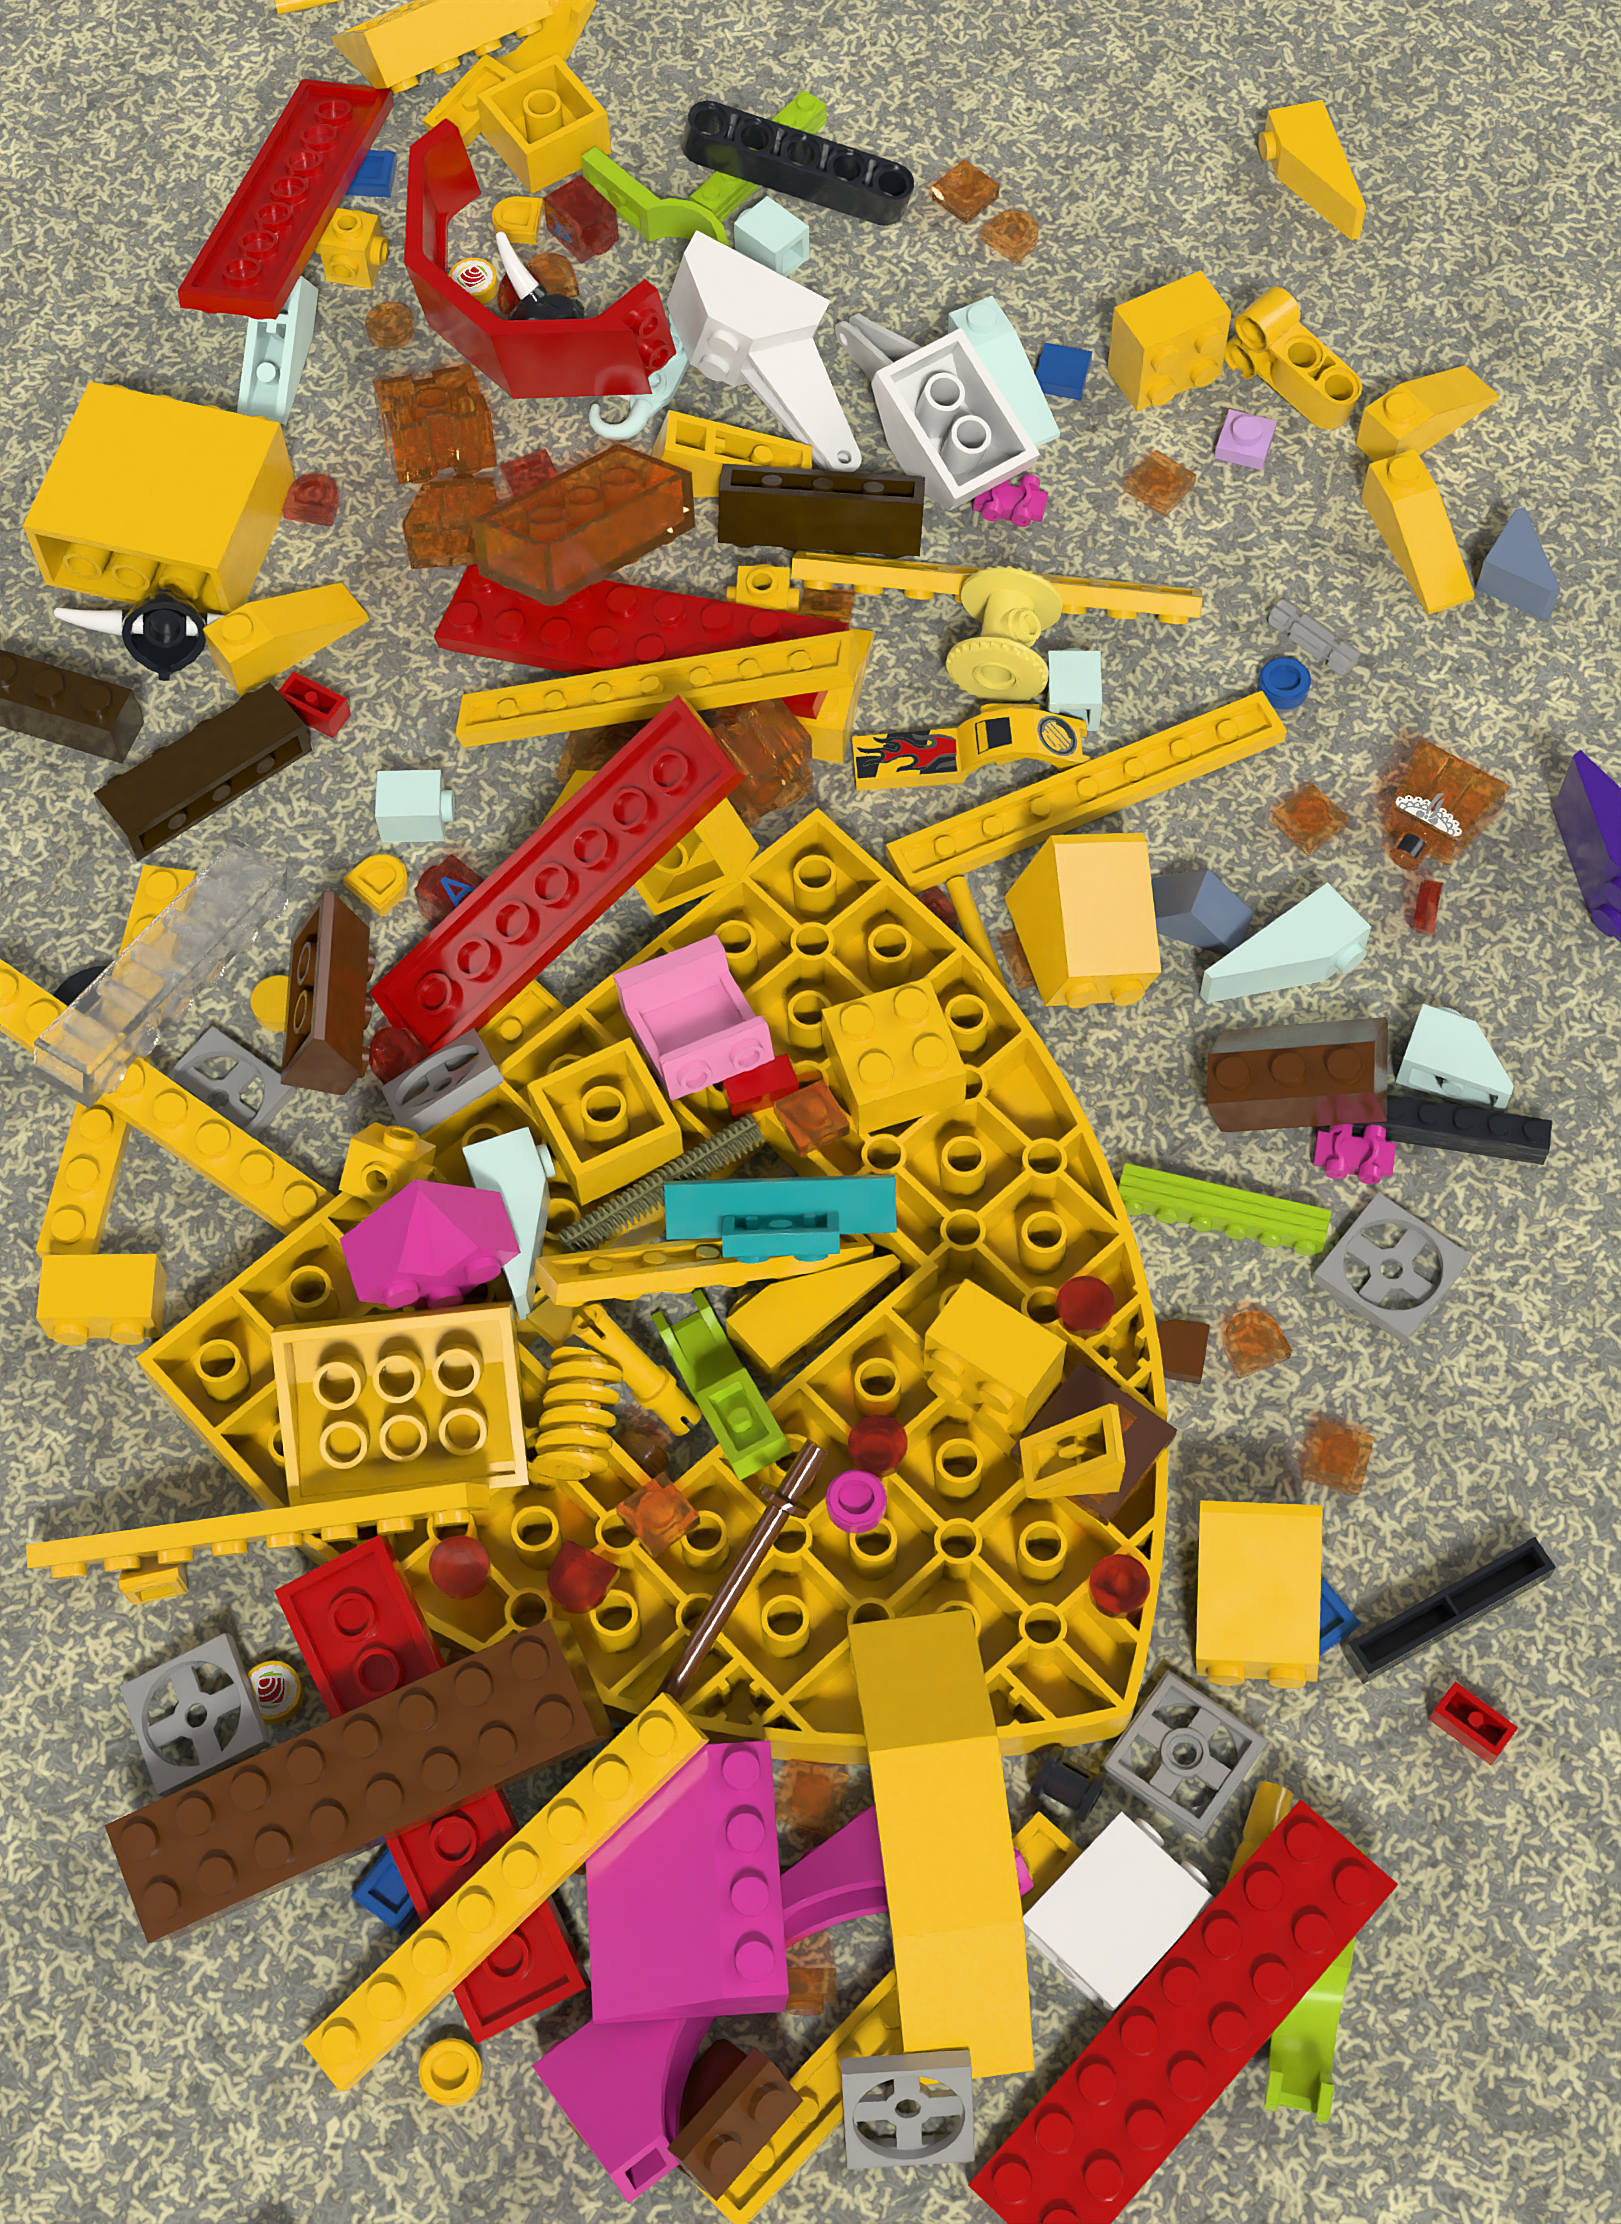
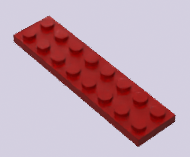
(286, 200)
(615, 628)
(561, 879)
(369, 1639)
(1187, 2029)

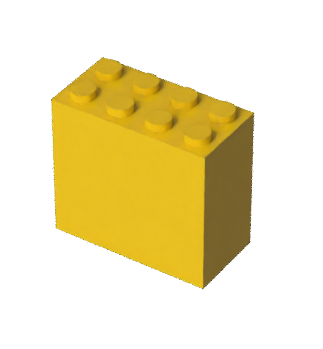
(160, 499)

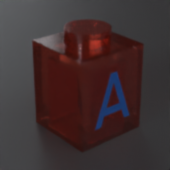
(581, 219)
(444, 888)

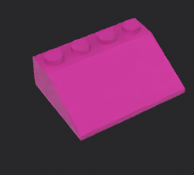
(692, 1897)

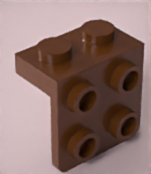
(729, 2114)

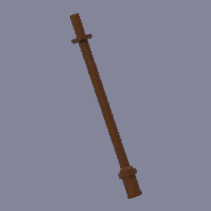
(782, 1503)

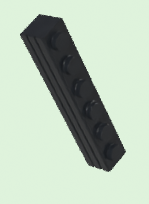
(1465, 1129)
(1449, 1610)

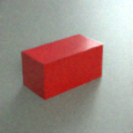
(315, 704)
(759, 1087)
(1473, 1723)

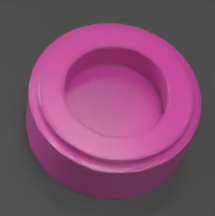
(856, 1501)

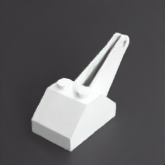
(759, 331)
(940, 411)

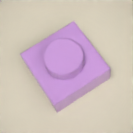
(1245, 439)

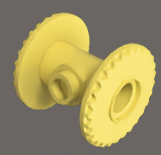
(1013, 612)

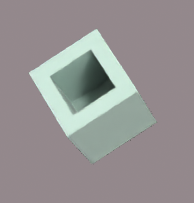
(772, 237)
(1075, 685)
(413, 806)

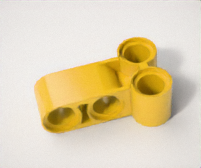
(1269, 345)

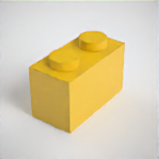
(101, 1297)

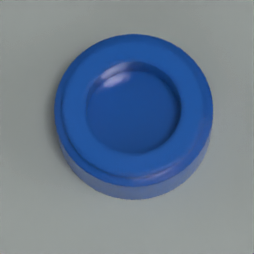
(1284, 682)

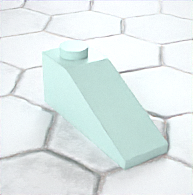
(277, 356)
(1008, 365)
(1292, 951)
(520, 1174)

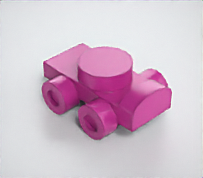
(1013, 502)
(1351, 1155)

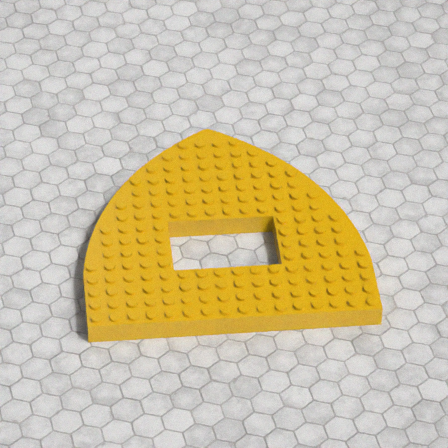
(983, 1194)

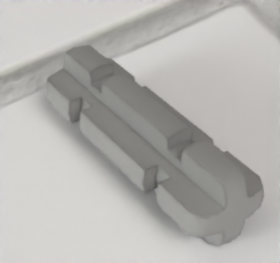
(1313, 637)

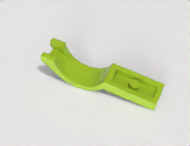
(642, 209)
(723, 1390)
(1305, 2045)

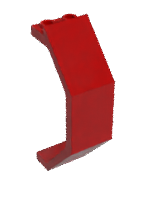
(523, 357)

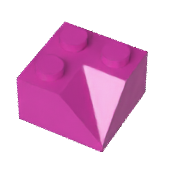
(429, 1246)

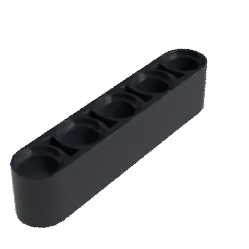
(782, 145)

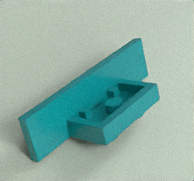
(780, 1214)

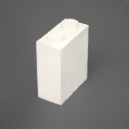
(1116, 1912)

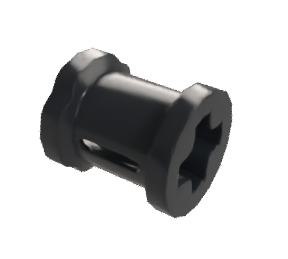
(1069, 1783)

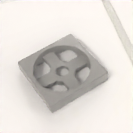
(249, 1067)
(436, 1073)
(1397, 1323)
(1175, 1692)
(250, 1733)
(909, 2146)

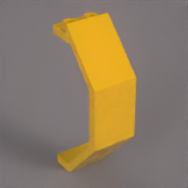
(944, 1840)

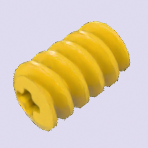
(576, 1414)

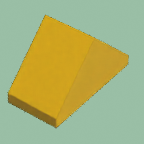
(1075, 1456)

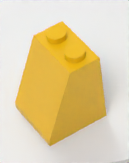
(1088, 919)
(1259, 1593)

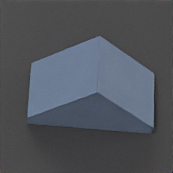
(1519, 569)
(1200, 911)

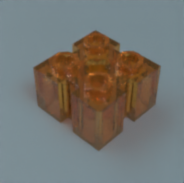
(435, 424)
(772, 754)

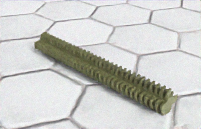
(652, 1190)

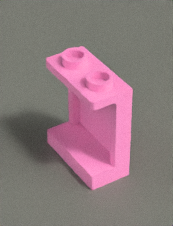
(692, 1018)

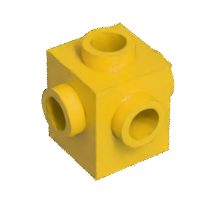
(353, 248)
(765, 588)
(384, 1162)

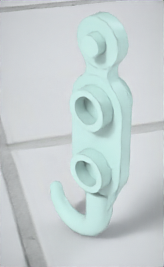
(642, 407)

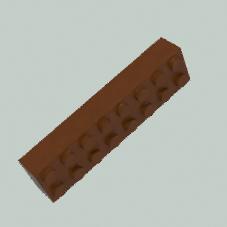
(359, 1780)

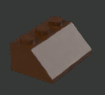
(327, 999)
(1299, 1075)

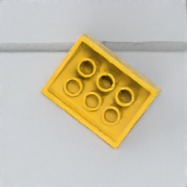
(433, 35)
(400, 1402)

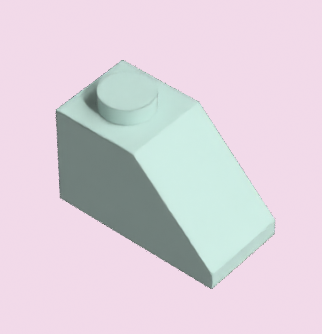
(1454, 1061)

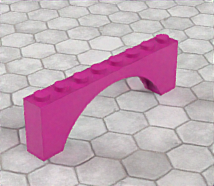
(628, 2078)

